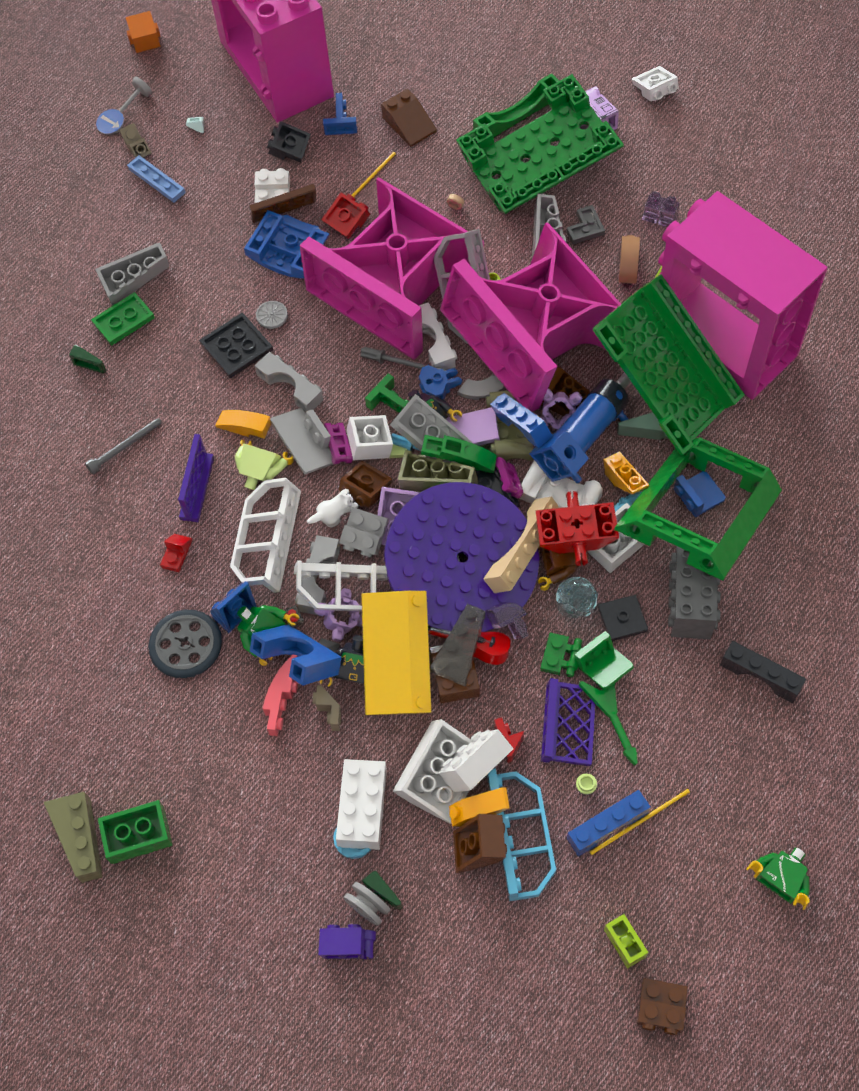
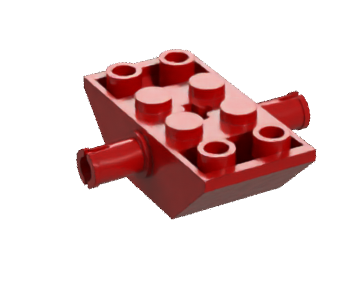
(577, 527)

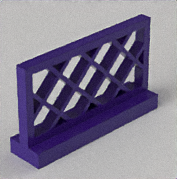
(195, 481)
(551, 725)

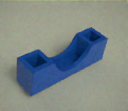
(527, 422)
(600, 826)

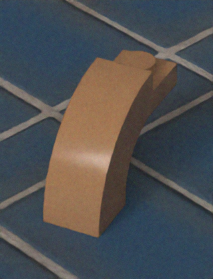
(629, 259)

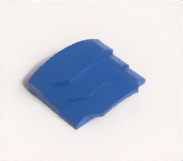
(278, 242)

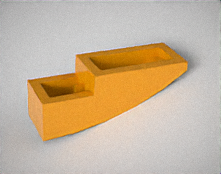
(244, 423)

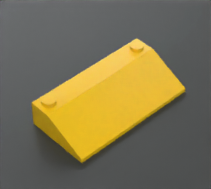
(396, 653)

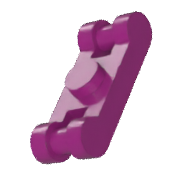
(339, 443)
(509, 477)

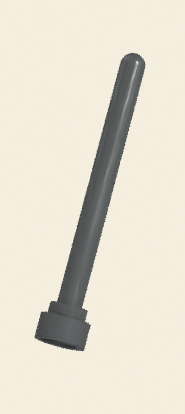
(95, 464)

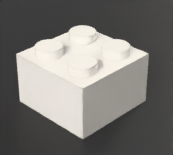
(369, 437)

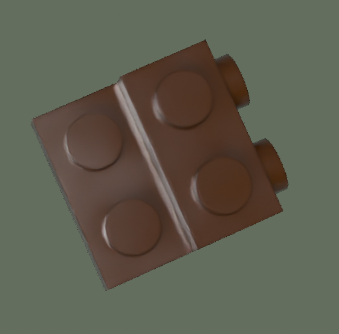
(364, 483)
(662, 1006)

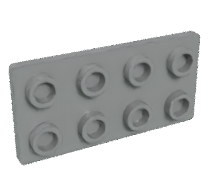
(304, 438)

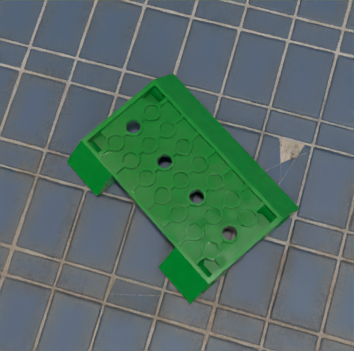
(547, 163)

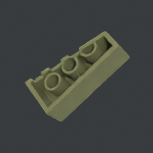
(421, 472)
(76, 830)

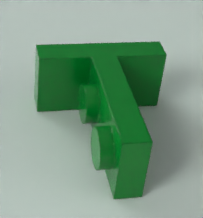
(383, 393)

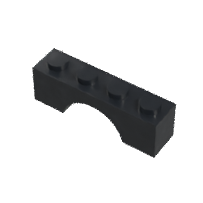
(745, 661)

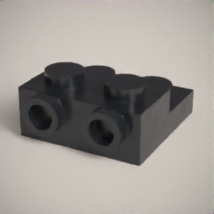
(288, 142)

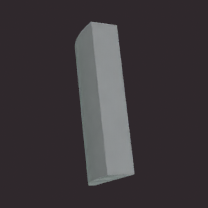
(420, 420)

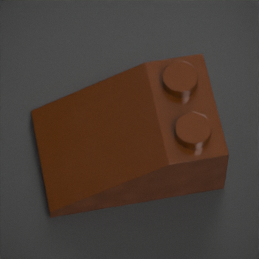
(407, 117)
(452, 691)
(479, 842)

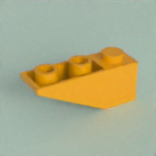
(623, 474)

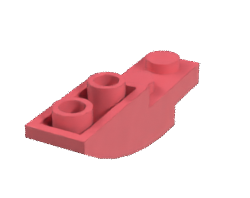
(277, 695)

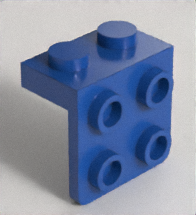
(698, 493)

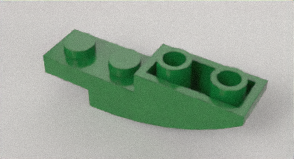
(460, 452)

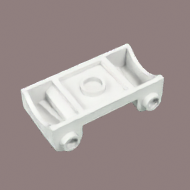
(538, 486)

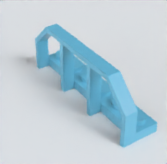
(510, 862)

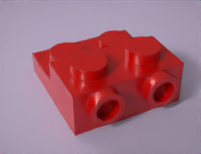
(346, 215)

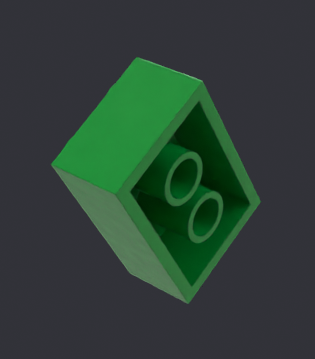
(135, 832)

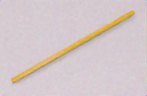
(374, 173)
(639, 822)

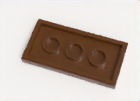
(283, 202)

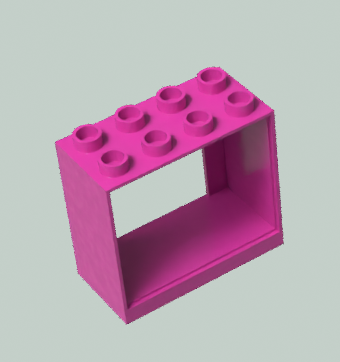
(278, 51)
(753, 269)

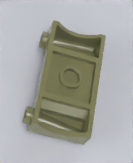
(512, 441)

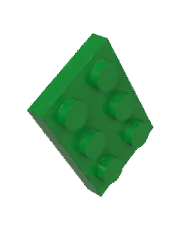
(123, 318)

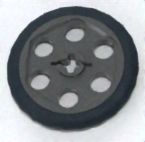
(184, 668)

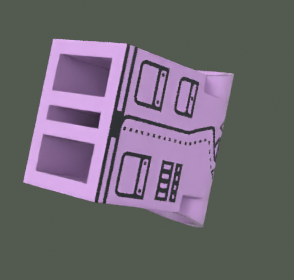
(602, 108)

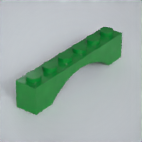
(528, 105)

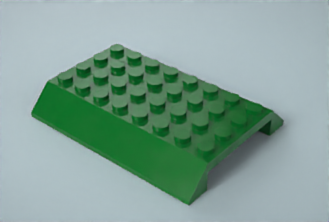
(668, 362)

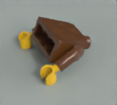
(557, 567)

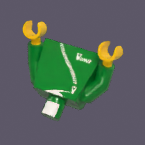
(260, 619)
(784, 875)

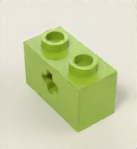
(625, 941)

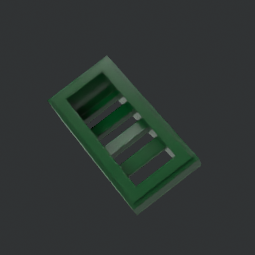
(86, 360)
(379, 887)

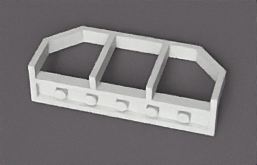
(282, 534)
(341, 571)

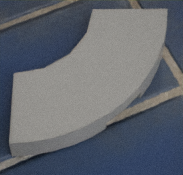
(480, 389)

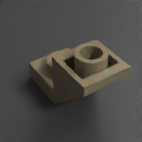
(134, 141)
(325, 702)

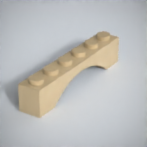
(509, 568)

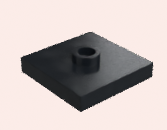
(623, 617)

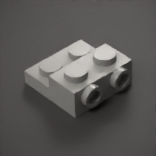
(364, 532)

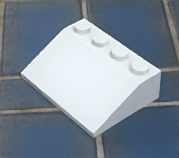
(421, 779)

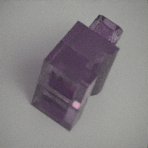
(658, 205)

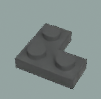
(588, 228)

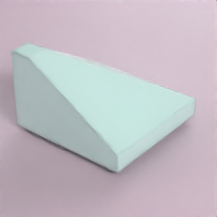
(196, 123)

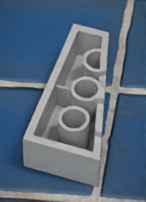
(545, 211)
(132, 272)

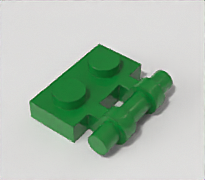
(554, 655)

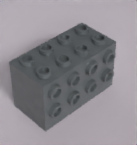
(692, 599)

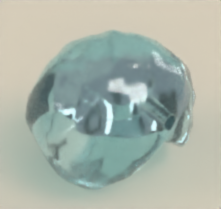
(576, 597)

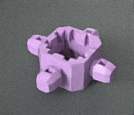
(551, 399)
(340, 628)

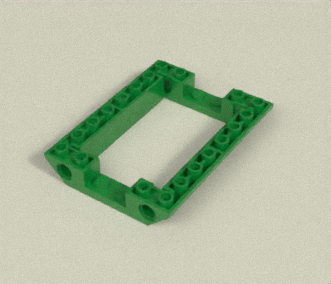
(704, 554)

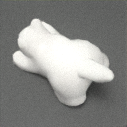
(331, 510)

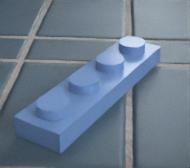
(156, 178)

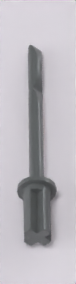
(381, 355)

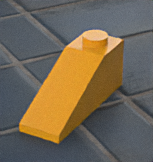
(490, 802)

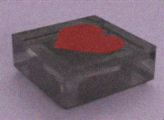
(291, 610)

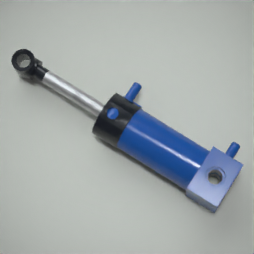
(566, 450)

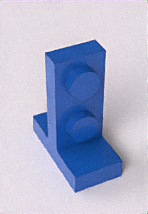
(342, 123)

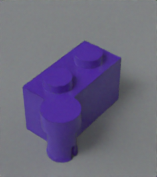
(346, 942)

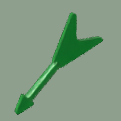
(607, 703)

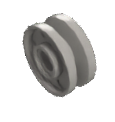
(366, 903)

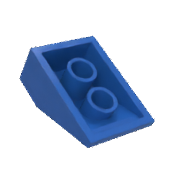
(226, 610)

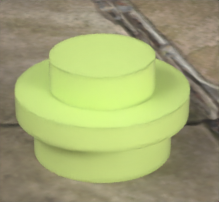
(586, 784)

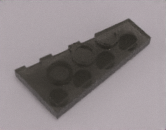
(457, 652)

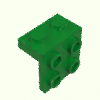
(602, 661)

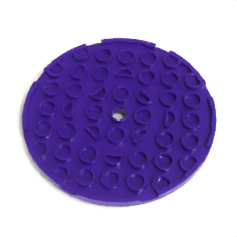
(438, 527)

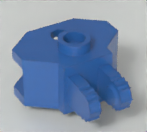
(436, 381)

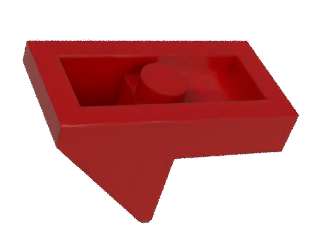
(176, 552)
(514, 740)

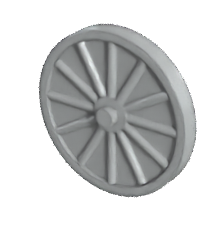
(271, 314)

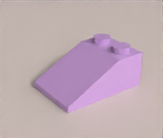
(391, 503)

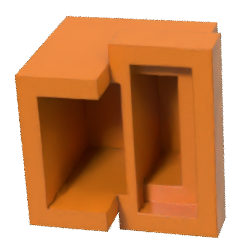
(143, 32)

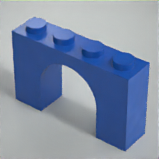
(314, 659)

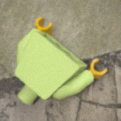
(259, 463)

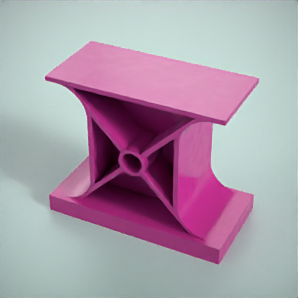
(386, 268)
(528, 315)

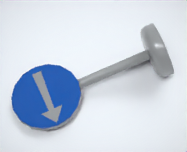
(112, 119)

